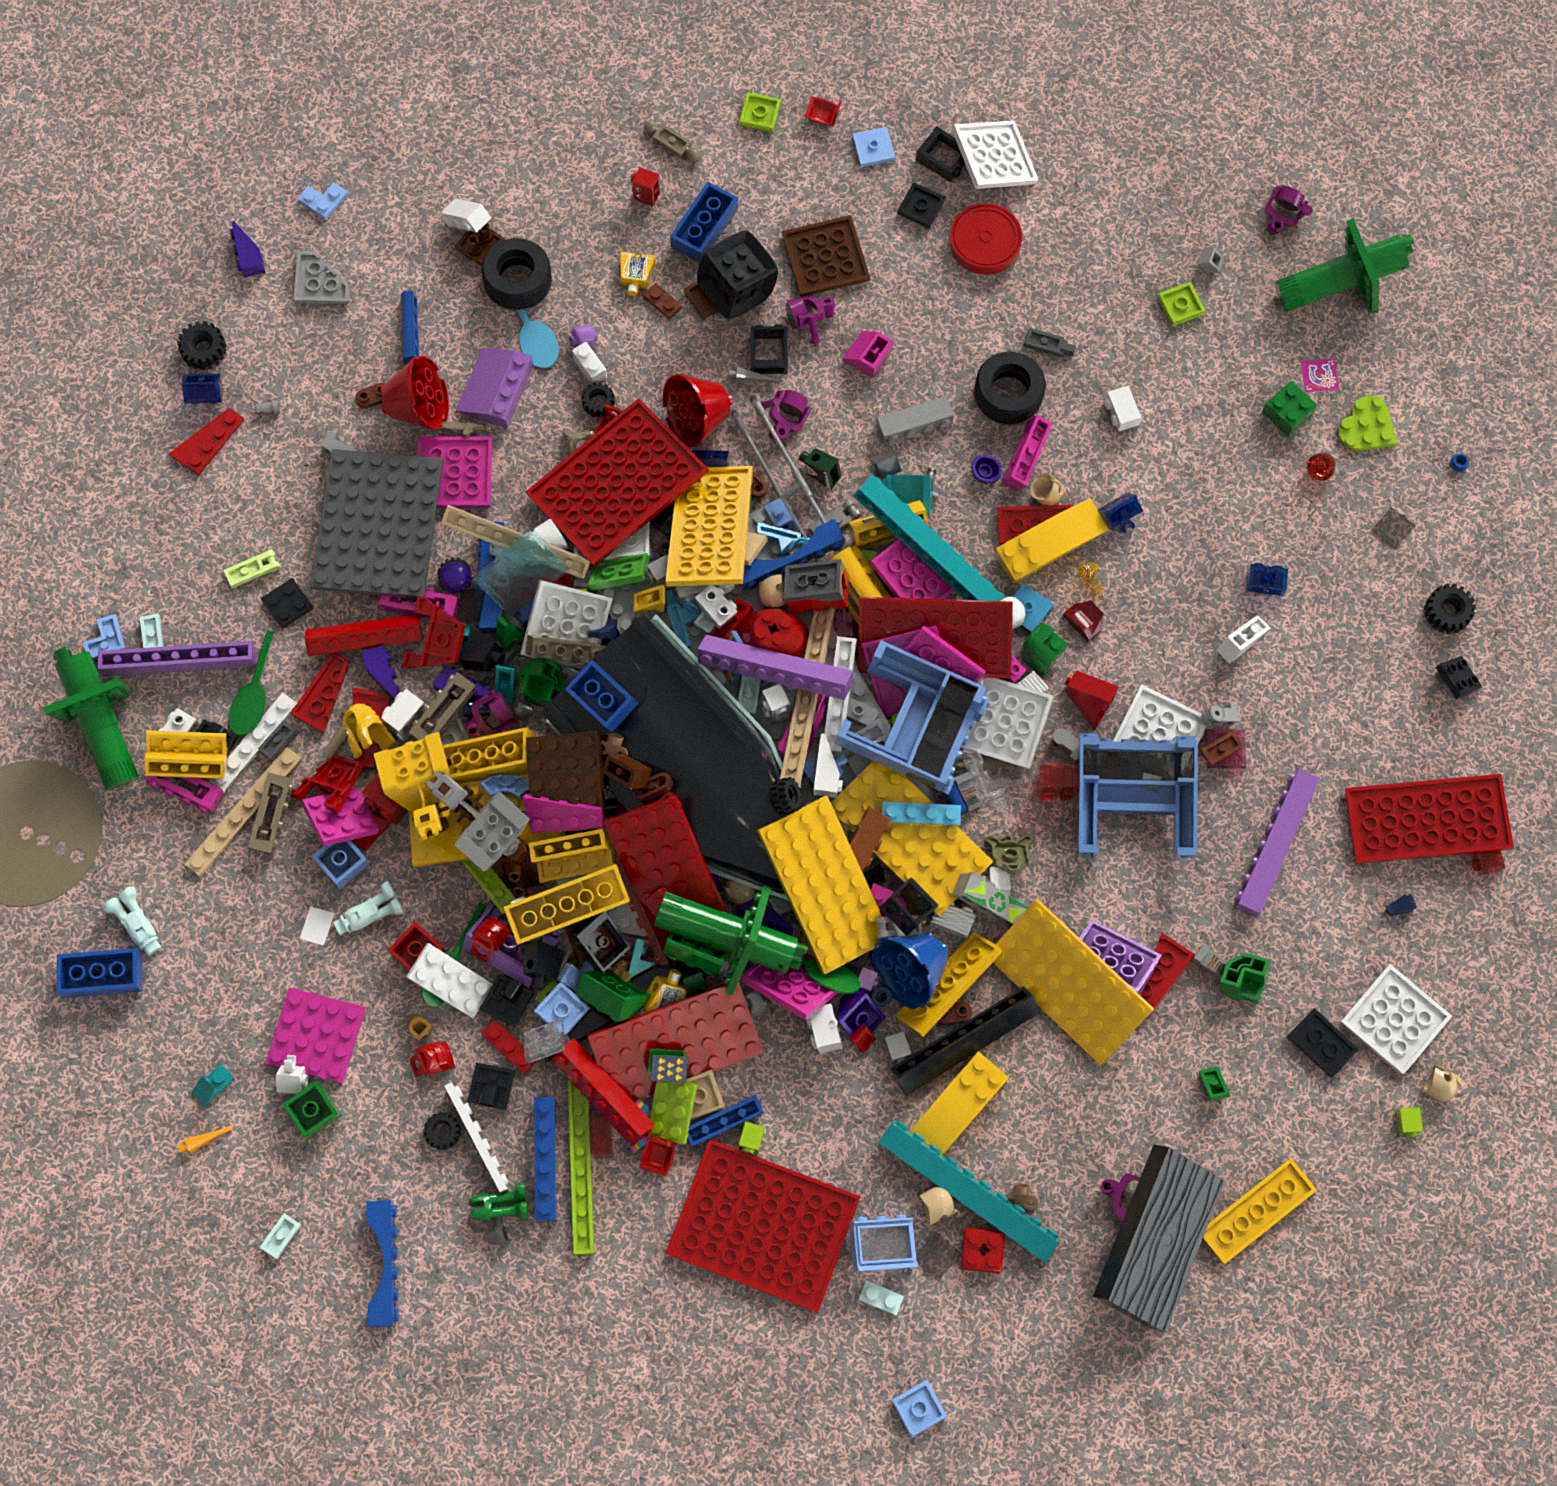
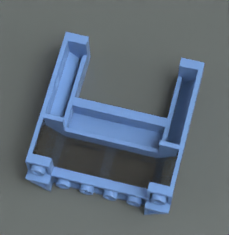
(930, 722)
(1112, 781)

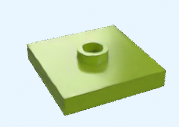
(760, 112)
(1181, 304)

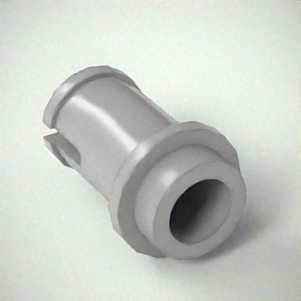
(267, 408)

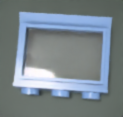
(882, 1244)

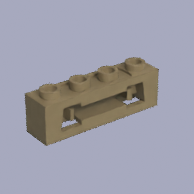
(561, 649)
(441, 699)
(261, 844)

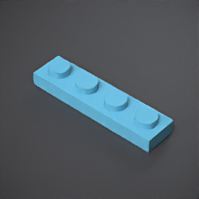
(922, 813)

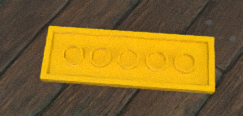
(959, 974)
(1257, 1211)

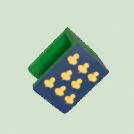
(667, 1065)

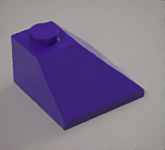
(859, 1010)

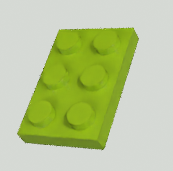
(672, 1110)

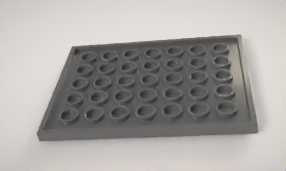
(377, 524)

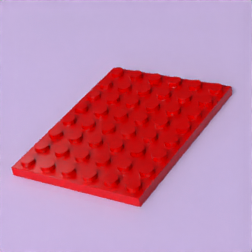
(617, 482)
(763, 1225)

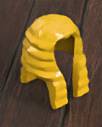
(363, 726)

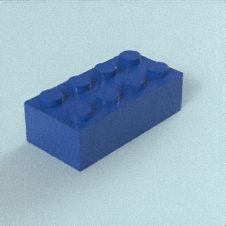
(704, 221)
(99, 973)

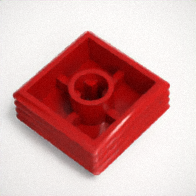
(973, 1260)

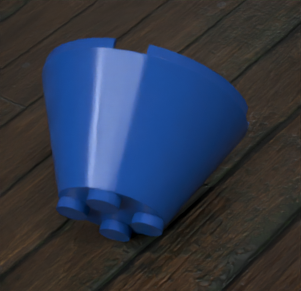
(910, 967)

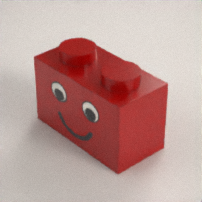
(645, 186)

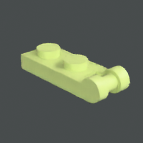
(251, 569)

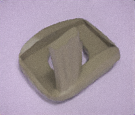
(574, 438)

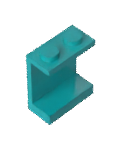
(912, 488)

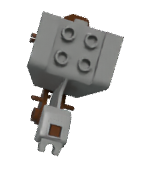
(491, 830)

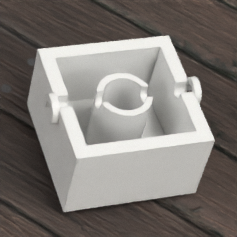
(402, 714)
(825, 1030)

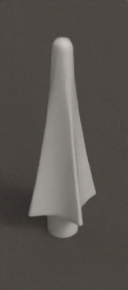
(744, 375)

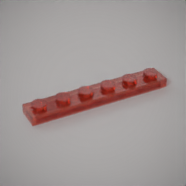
(643, 921)

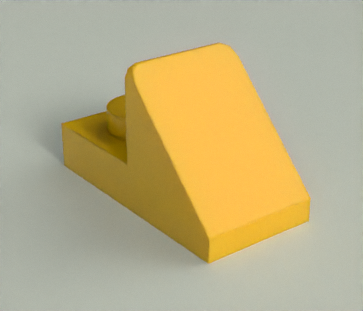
(650, 599)

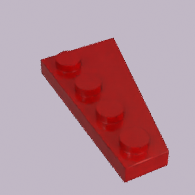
(206, 443)
(1019, 519)
(320, 697)
(378, 703)
(1168, 970)

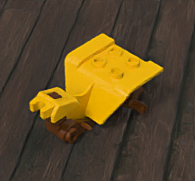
(404, 780)

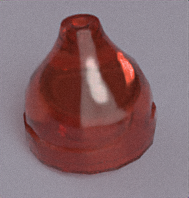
(1321, 466)

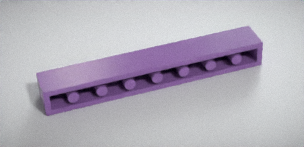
(177, 658)
(775, 667)
(1278, 841)

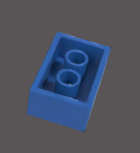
(601, 696)

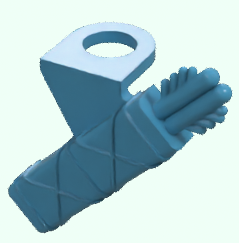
(786, 538)
(680, 616)

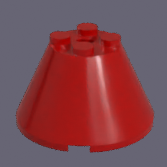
(417, 395)
(694, 407)
(775, 631)

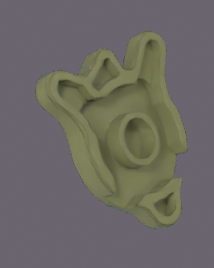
(1009, 853)

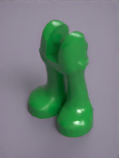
(487, 1200)

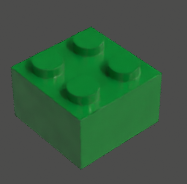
(1289, 408)
(312, 1109)

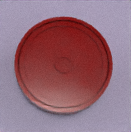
(985, 238)

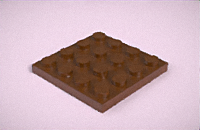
(825, 256)
(567, 768)

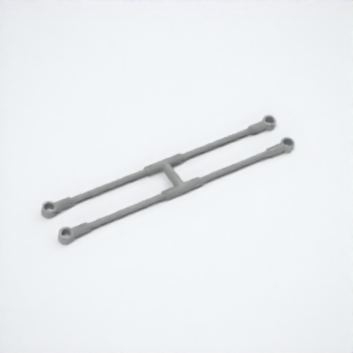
(801, 484)

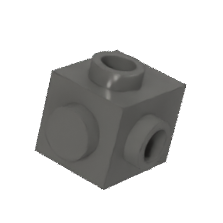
(885, 464)

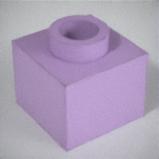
(868, 980)

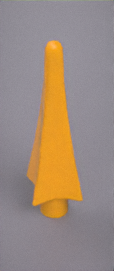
(195, 1142)

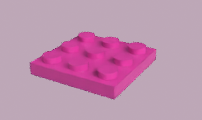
(349, 823)

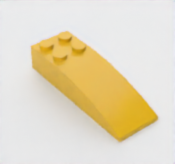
(1050, 540)
(489, 756)
(566, 904)
(960, 1103)

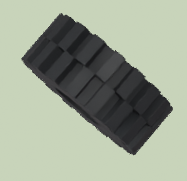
(197, 334)
(1456, 597)

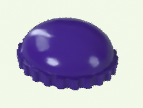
(986, 468)
(455, 576)

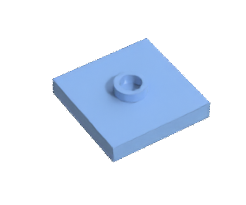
(873, 147)
(562, 1005)
(919, 1408)

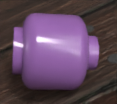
(583, 334)

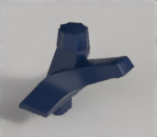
(605, 633)

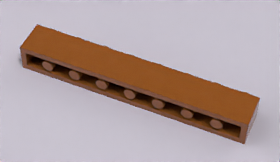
(863, 843)

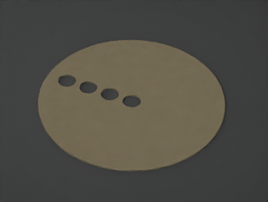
(52, 804)

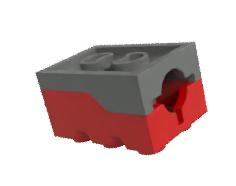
(816, 586)

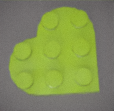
(1367, 426)

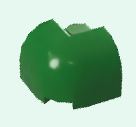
(1042, 649)
(541, 681)
(1245, 977)

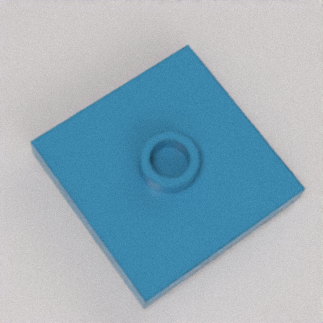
(1035, 607)

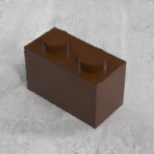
(626, 771)

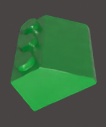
(694, 953)
(611, 994)

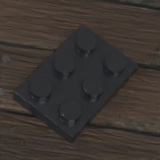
(1322, 1043)

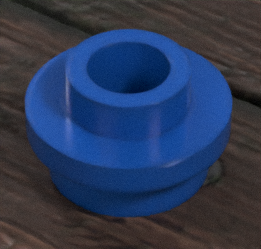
(1461, 458)

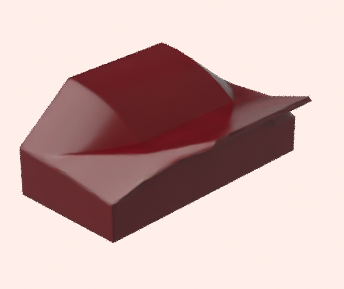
(1085, 619)

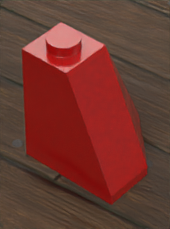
(1090, 696)

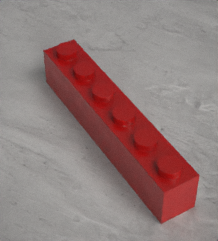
(363, 635)
(603, 1092)

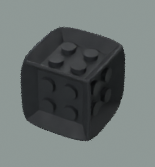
(737, 274)

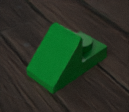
(507, 632)
(1213, 1084)

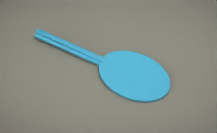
(538, 341)

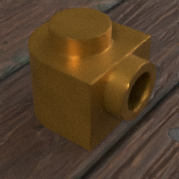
(419, 1026)

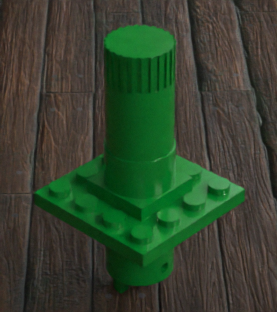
(1357, 268)
(92, 705)
(740, 937)

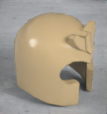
(1047, 490)
(770, 594)
(738, 893)
(1442, 1084)
(937, 1204)

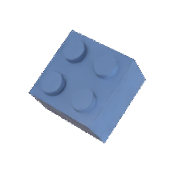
(341, 862)

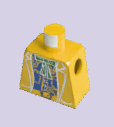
(636, 271)
(665, 990)

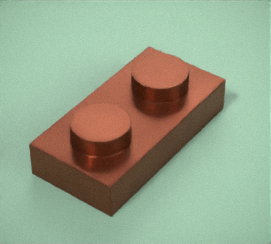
(662, 301)
(1221, 748)

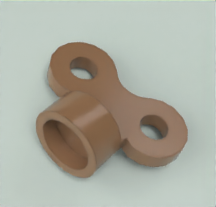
(613, 744)
(1021, 1196)

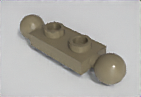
(672, 141)

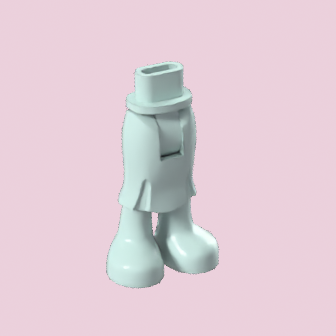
(368, 911)
(135, 922)

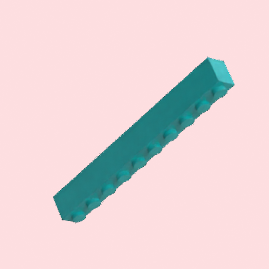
(924, 541)
(969, 1190)

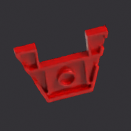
(442, 638)
(334, 775)

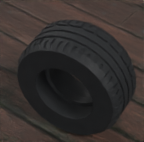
(512, 253)
(1004, 409)

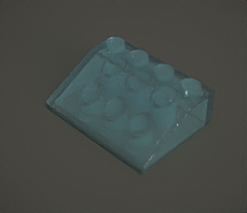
(515, 572)

